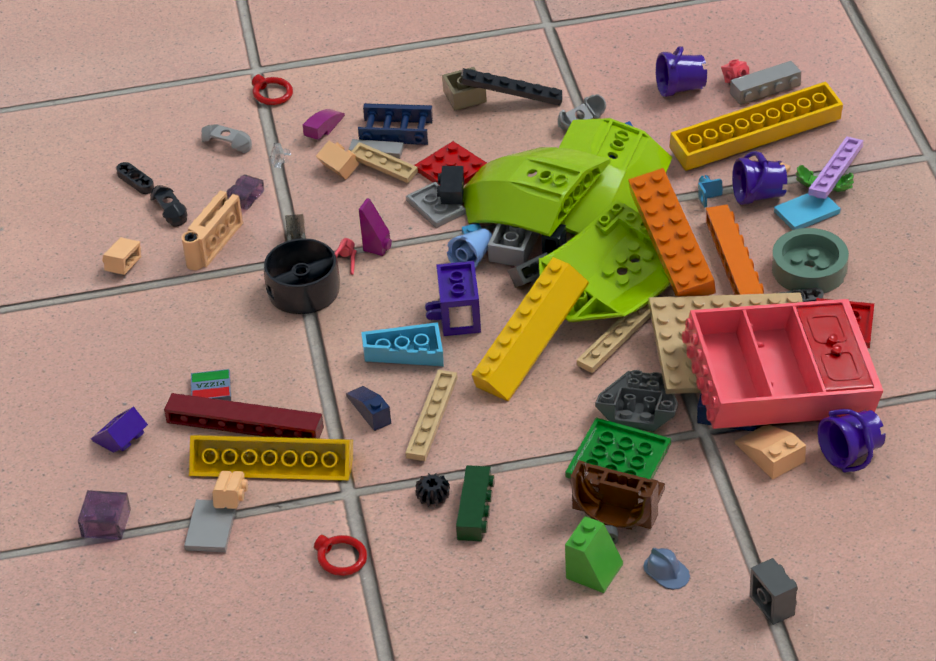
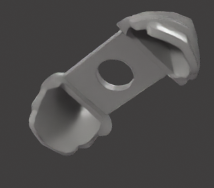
(592, 107)
(239, 139)

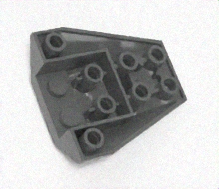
(637, 401)

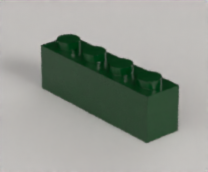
(474, 503)

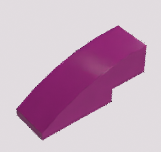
(322, 123)

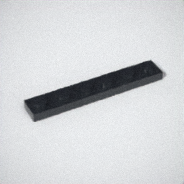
(511, 86)

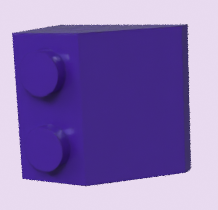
(121, 430)

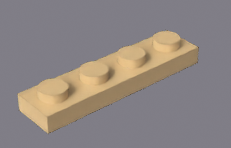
(384, 162)

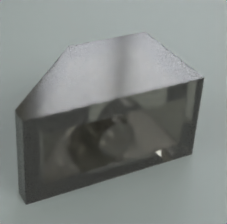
(295, 226)

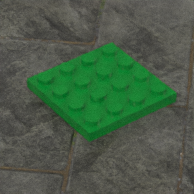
(621, 449)

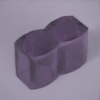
(248, 190)

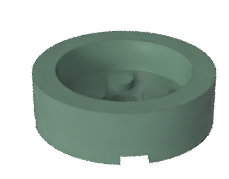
(811, 247)

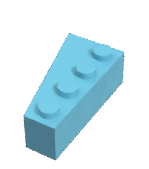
(404, 345)

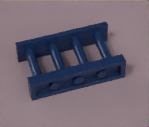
(396, 113)

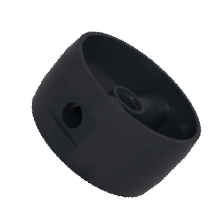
(301, 276)

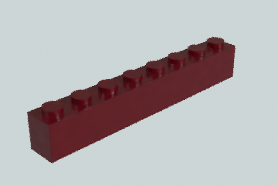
(242, 417)

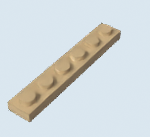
(613, 339)
(431, 415)

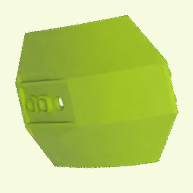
(634, 153)
(538, 203)
(598, 255)

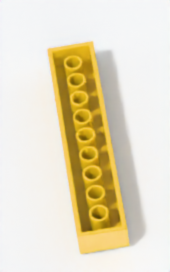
(755, 125)

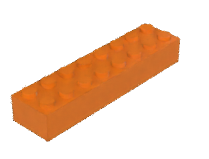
(671, 235)

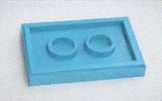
(806, 211)

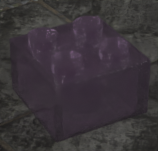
(104, 514)

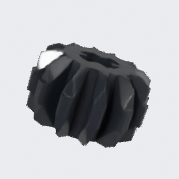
(432, 489)

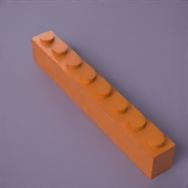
(732, 251)

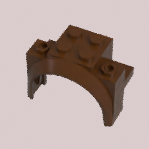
(622, 497)

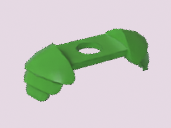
(806, 178)

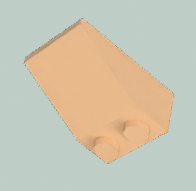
(773, 449)

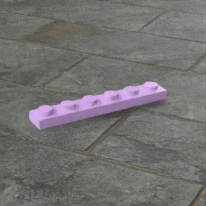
(835, 167)

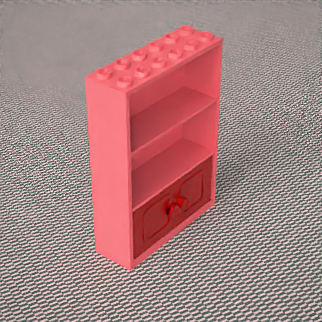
(780, 362)

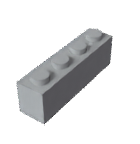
(765, 82)

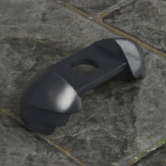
(174, 212)

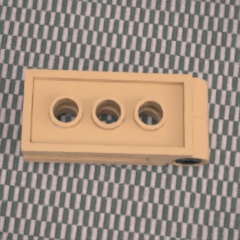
(211, 230)

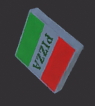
(212, 384)

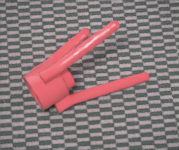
(346, 249)

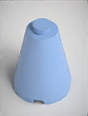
(469, 246)

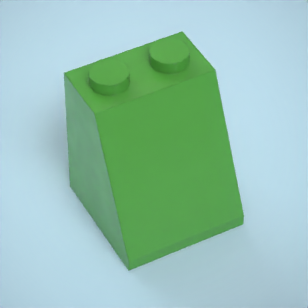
(592, 556)

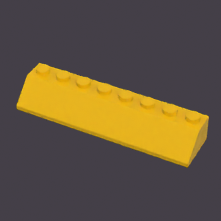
(529, 329)
(271, 457)

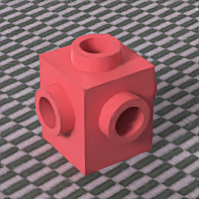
(734, 69)

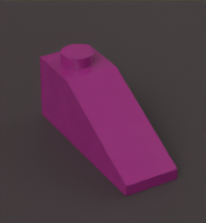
(373, 230)

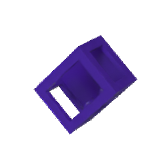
(456, 289)

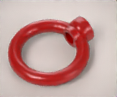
(260, 82)
(324, 545)

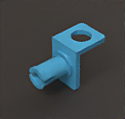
(709, 188)

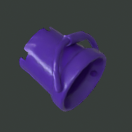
(679, 72)
(757, 179)
(850, 437)

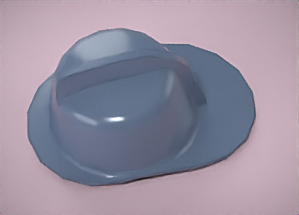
(666, 569)

